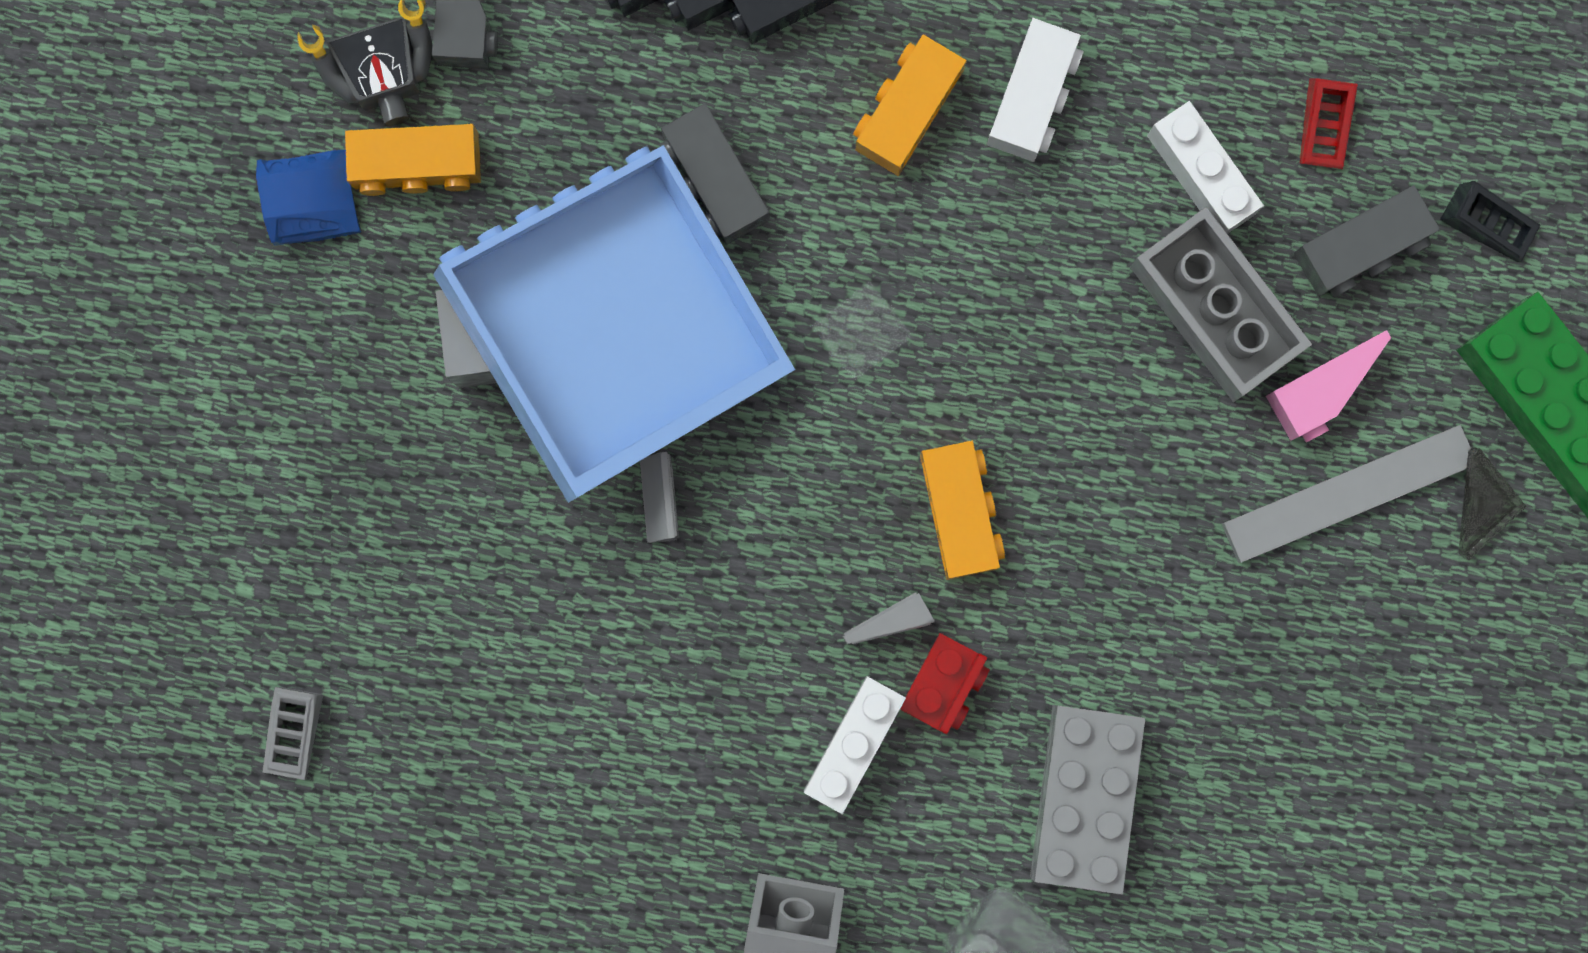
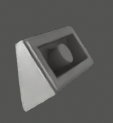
(659, 498)

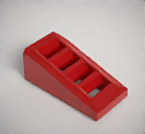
(1311, 122)

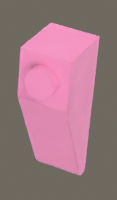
(1323, 392)

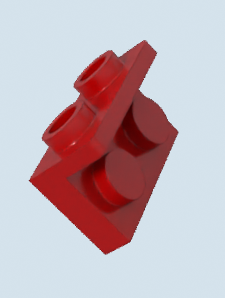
(944, 684)

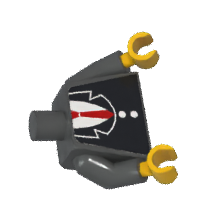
(377, 63)

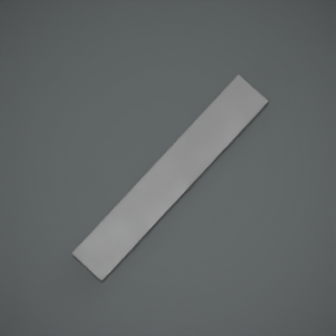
(1348, 494)

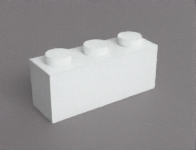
(1035, 90)
(1204, 167)
(854, 745)

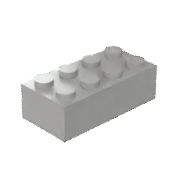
(1220, 304)
(1087, 799)

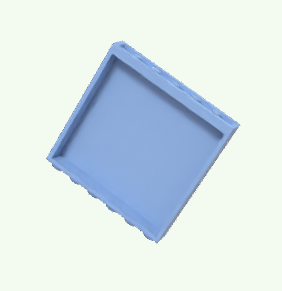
(612, 320)

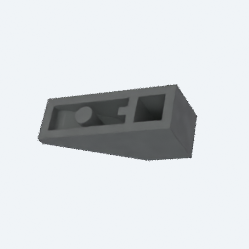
(463, 35)

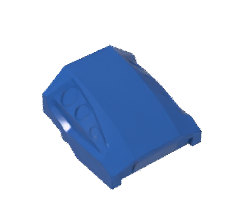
(306, 198)

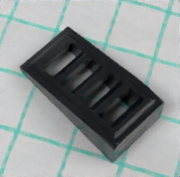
(1457, 217)

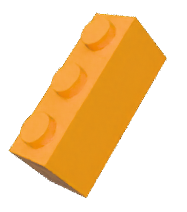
(908, 104)
(413, 158)
(961, 509)

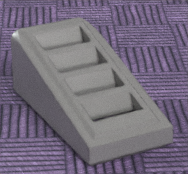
(900, 617)
(307, 735)

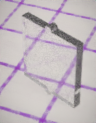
(862, 331)

